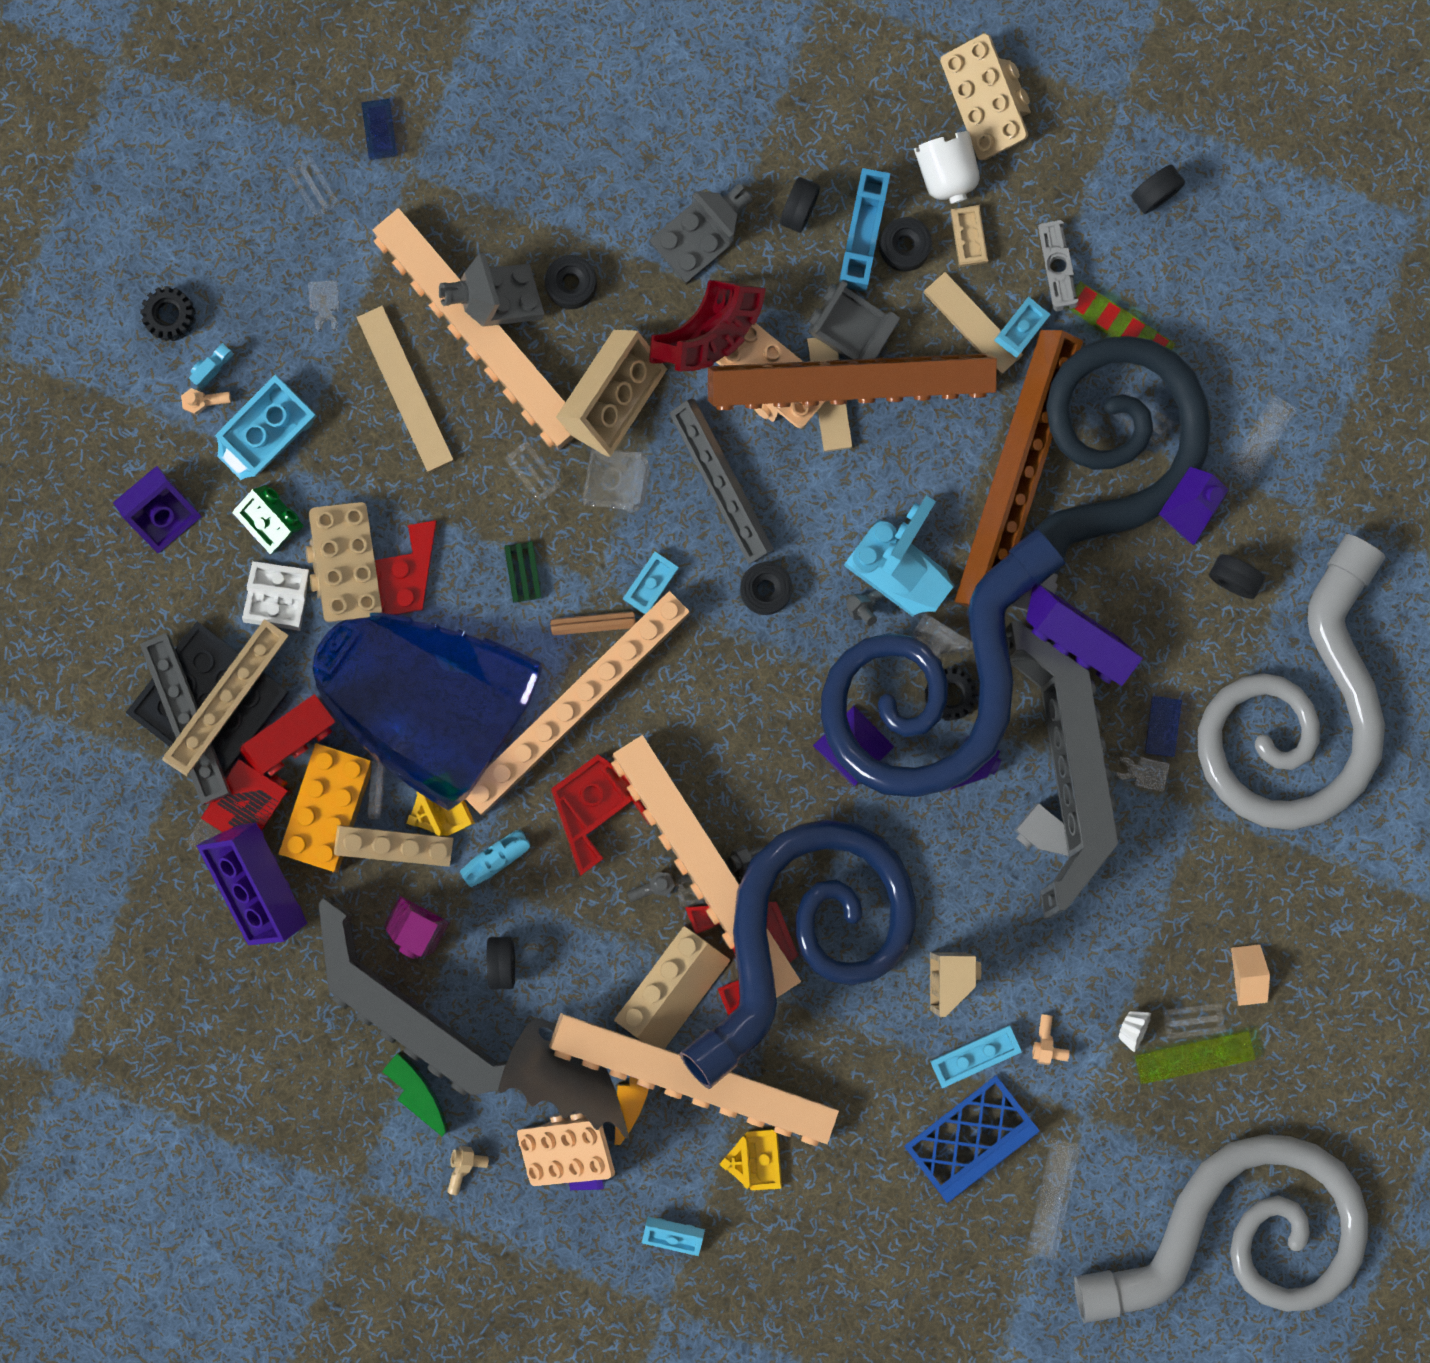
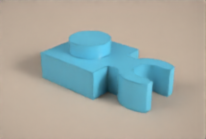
(206, 370)

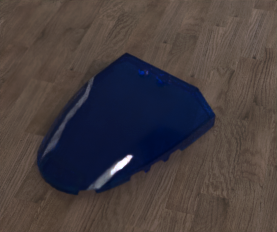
(424, 698)

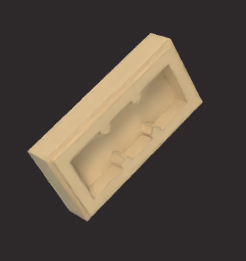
(969, 236)

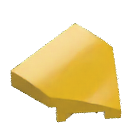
(438, 820)
(756, 1160)

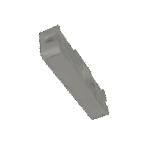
(1053, 248)

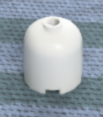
(949, 167)

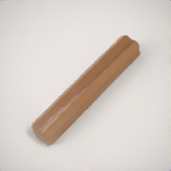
(593, 623)

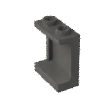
(851, 324)

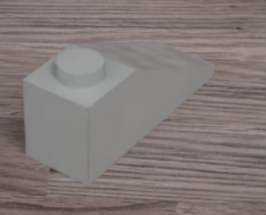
(1042, 831)

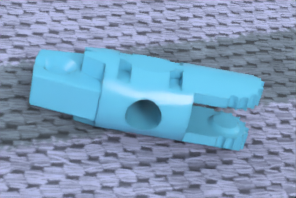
(495, 858)

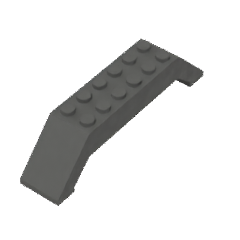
(1076, 759)
(399, 1015)

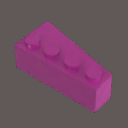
(414, 928)

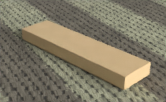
(969, 320)
(832, 418)

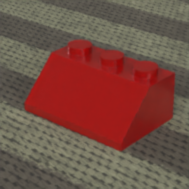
(288, 736)

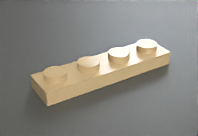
(393, 846)

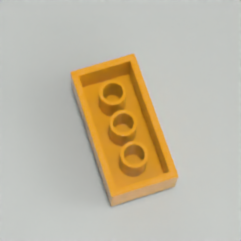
(327, 798)

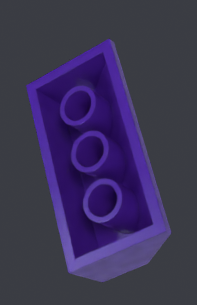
(1081, 636)
(252, 885)

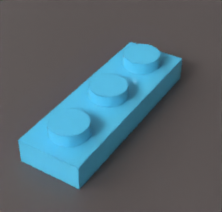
(906, 534)
(975, 1056)

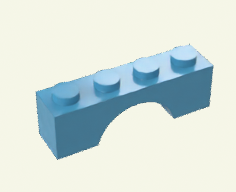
(864, 229)

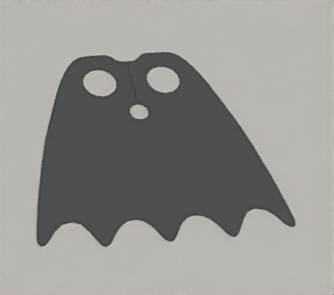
(562, 1082)

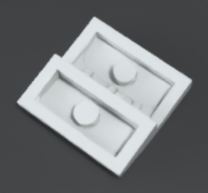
(276, 595)

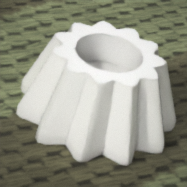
(1134, 1029)

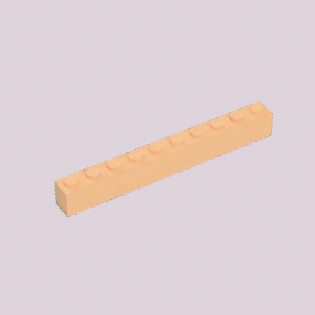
(488, 343)
(577, 702)
(691, 846)
(666, 1069)

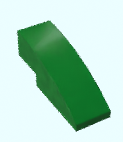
(417, 1093)

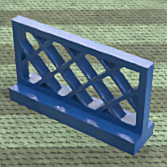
(987, 1160)

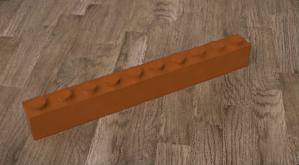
(851, 380)
(1018, 464)

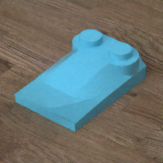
(263, 429)
(916, 582)

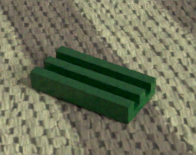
(519, 548)

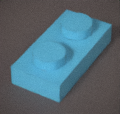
(1022, 327)
(650, 583)
(673, 1236)

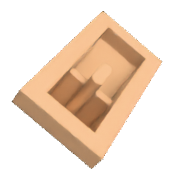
(1250, 974)

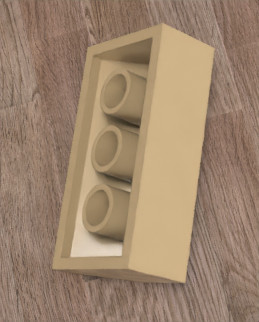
(611, 392)
(951, 979)
(672, 989)

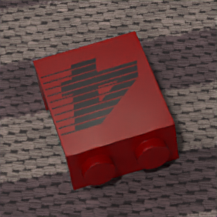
(251, 799)

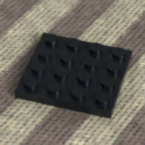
(204, 663)

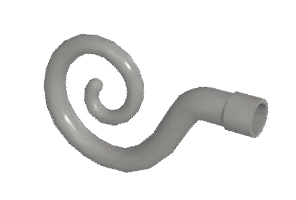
(1347, 574)
(1109, 1294)

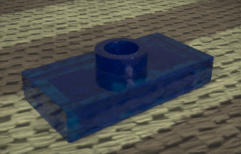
(379, 129)
(1163, 726)

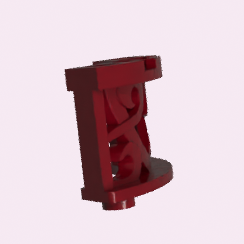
(714, 328)

